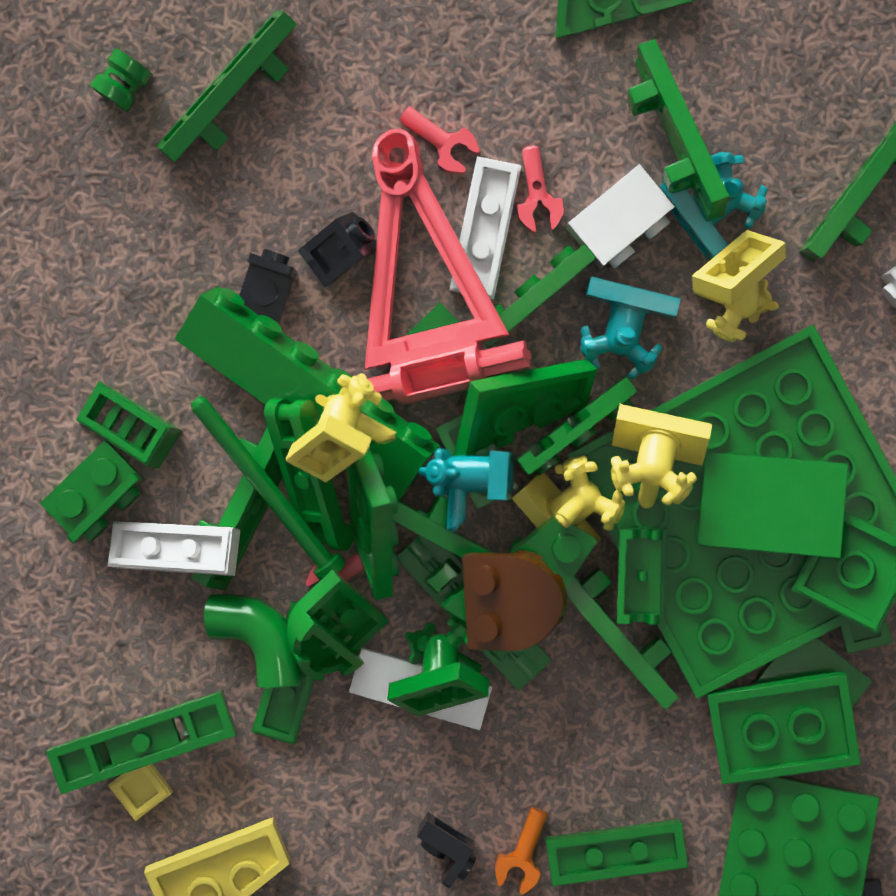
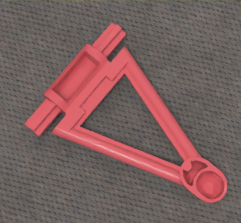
(443, 357)

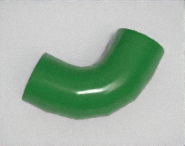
(259, 628)

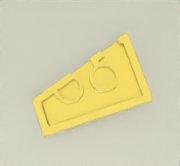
(224, 866)

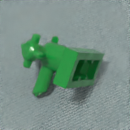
(446, 674)

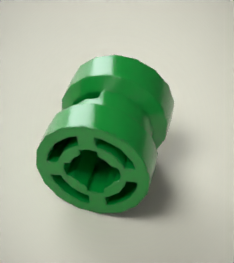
(128, 72)

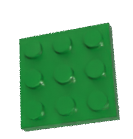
(798, 839)

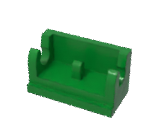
(641, 575)

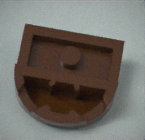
(510, 600)

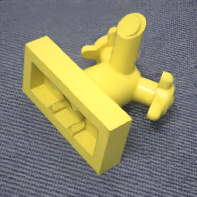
(737, 282)
(341, 432)
(660, 442)
(542, 499)

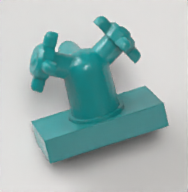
(692, 219)
(625, 323)
(465, 474)

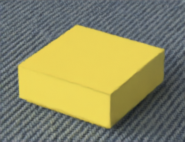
(140, 790)

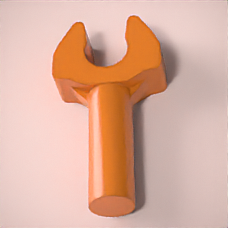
(522, 855)

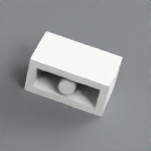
(620, 217)

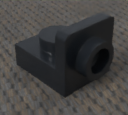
(339, 247)
(268, 284)
(442, 841)

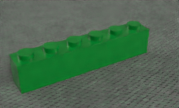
(272, 365)

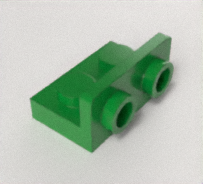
(93, 492)

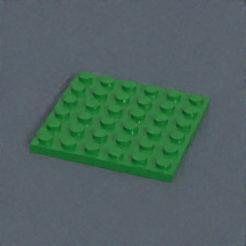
(736, 605)

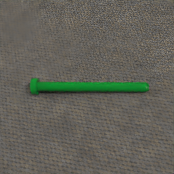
(267, 489)

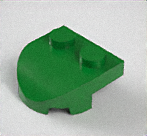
(331, 627)

